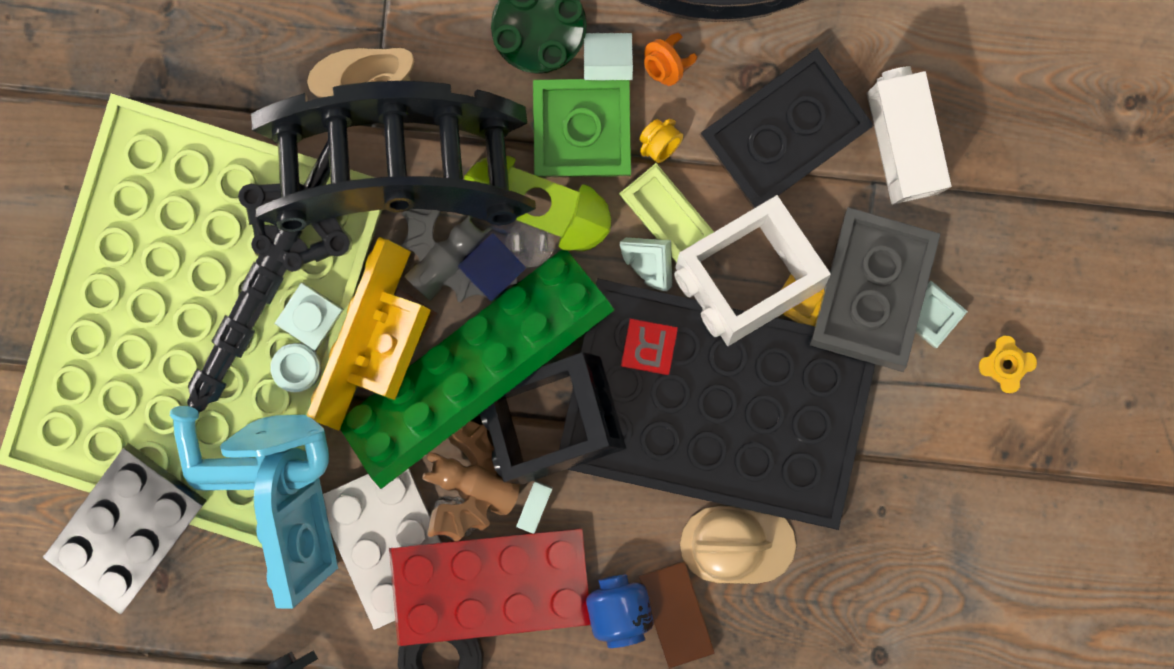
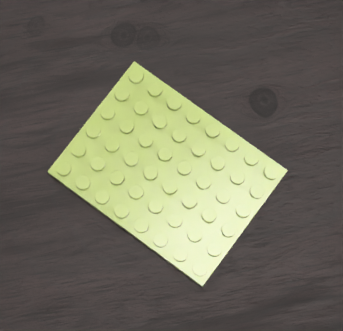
(141, 295)

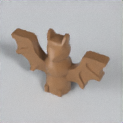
(476, 484)

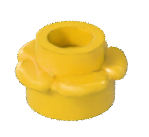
(660, 140)

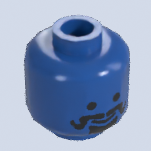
(619, 611)

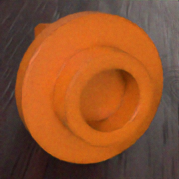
(664, 62)

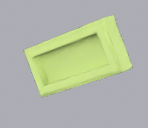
(665, 210)

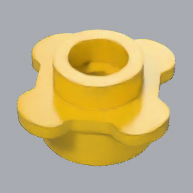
(1021, 364)

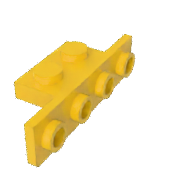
(374, 338)

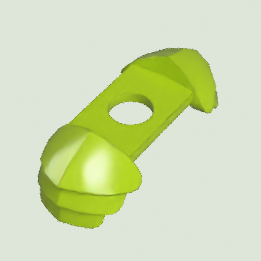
(575, 216)

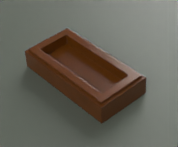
(677, 614)

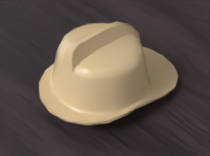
(359, 66)
(737, 545)

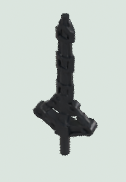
(277, 254)

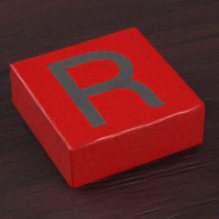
(649, 346)

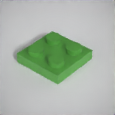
(581, 128)

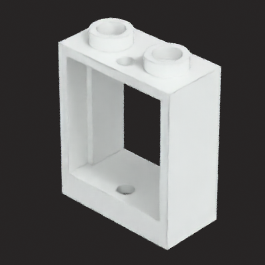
(908, 135)
(790, 245)

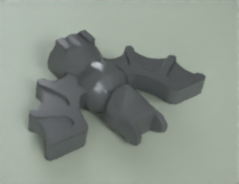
(440, 260)

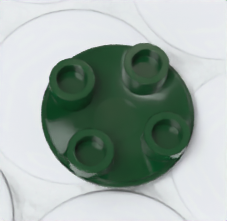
(538, 33)

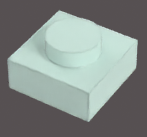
(309, 316)

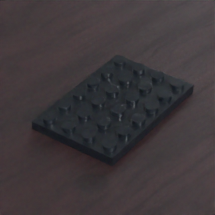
(731, 424)

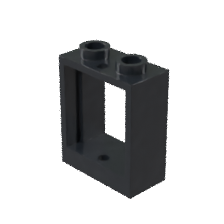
(595, 408)

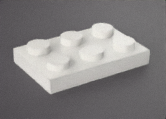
(367, 524)

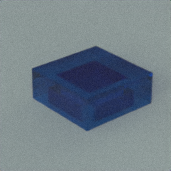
(491, 267)

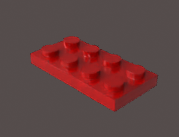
(489, 586)

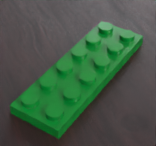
(475, 367)

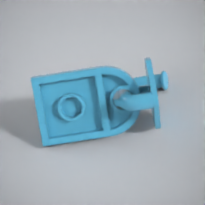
(286, 493)

